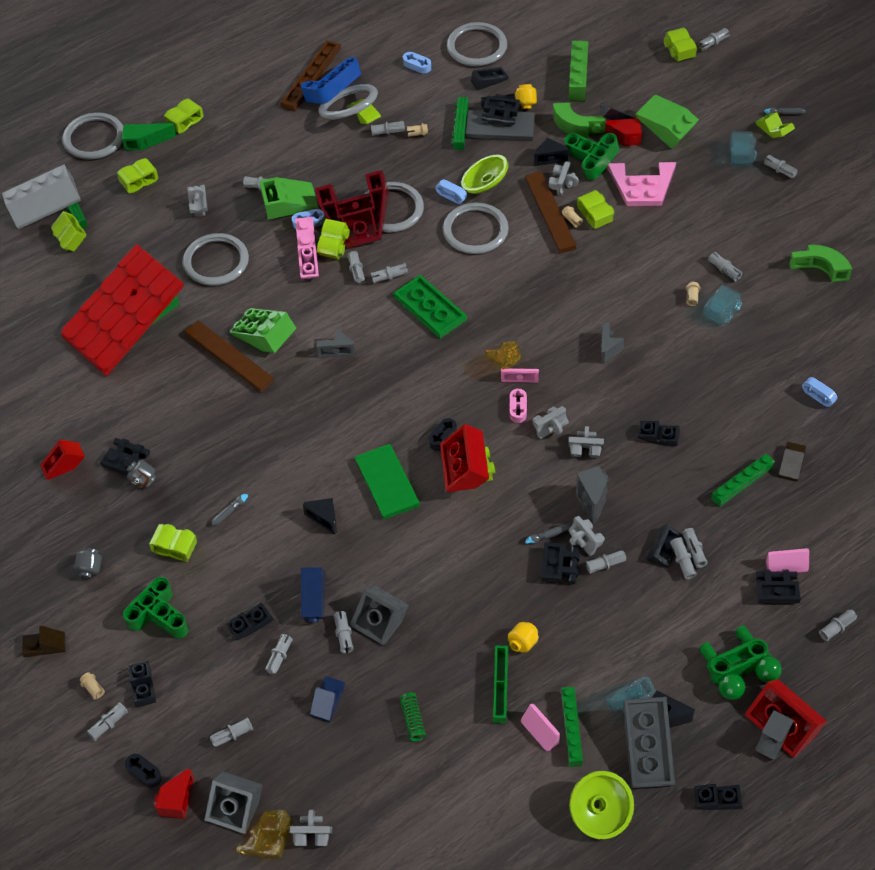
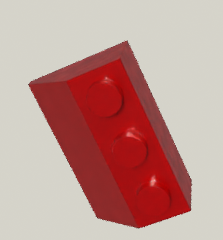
(464, 459)
(781, 699)

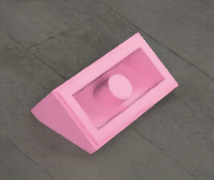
(520, 375)
(793, 560)
(540, 728)

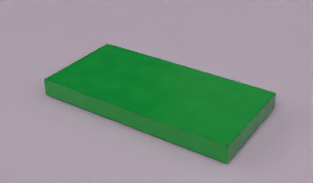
(430, 306)
(387, 481)

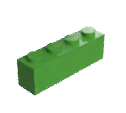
(578, 71)

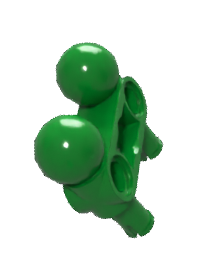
(740, 662)

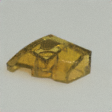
(506, 356)
(268, 835)

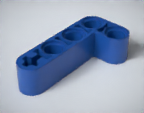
(333, 83)

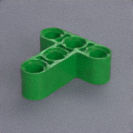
(594, 155)
(153, 611)

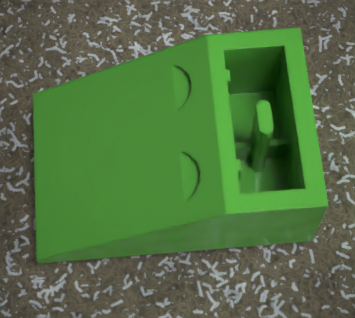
(287, 197)
(264, 329)

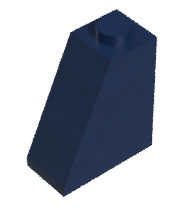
(312, 593)

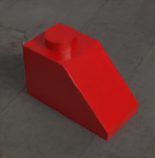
(626, 130)
(62, 459)
(175, 796)

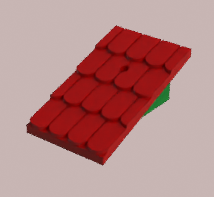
(122, 309)

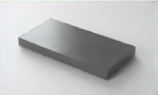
(482, 129)
(648, 742)

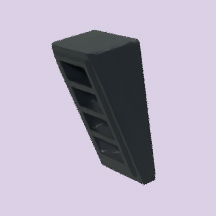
(488, 77)

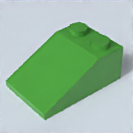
(667, 120)

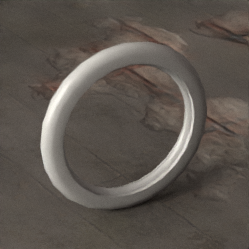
(481, 61)
(353, 110)
(66, 139)
(419, 207)
(480, 249)
(215, 281)

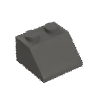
(592, 492)
(378, 614)
(233, 801)

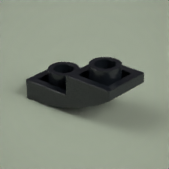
(659, 434)
(248, 623)
(142, 684)
(718, 798)

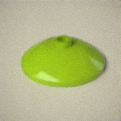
(485, 174)
(614, 808)

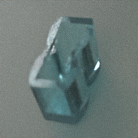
(742, 148)
(722, 305)
(634, 689)

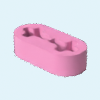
(522, 405)

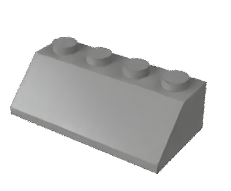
(41, 196)

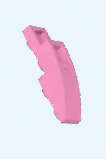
(307, 248)

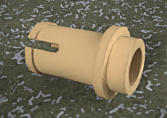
(419, 130)
(571, 216)
(692, 295)
(89, 682)

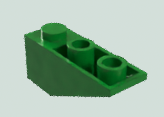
(143, 136)

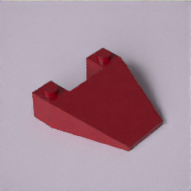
(361, 213)

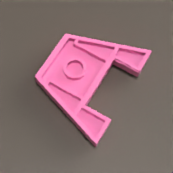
(642, 189)

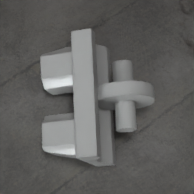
(565, 178)
(197, 200)
(551, 422)
(579, 442)
(583, 535)
(321, 832)

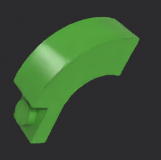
(573, 123)
(825, 259)

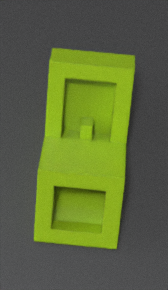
(367, 115)
(773, 126)

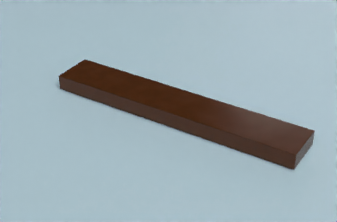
(311, 73)
(550, 212)
(229, 356)

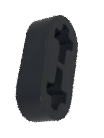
(440, 431)
(146, 766)

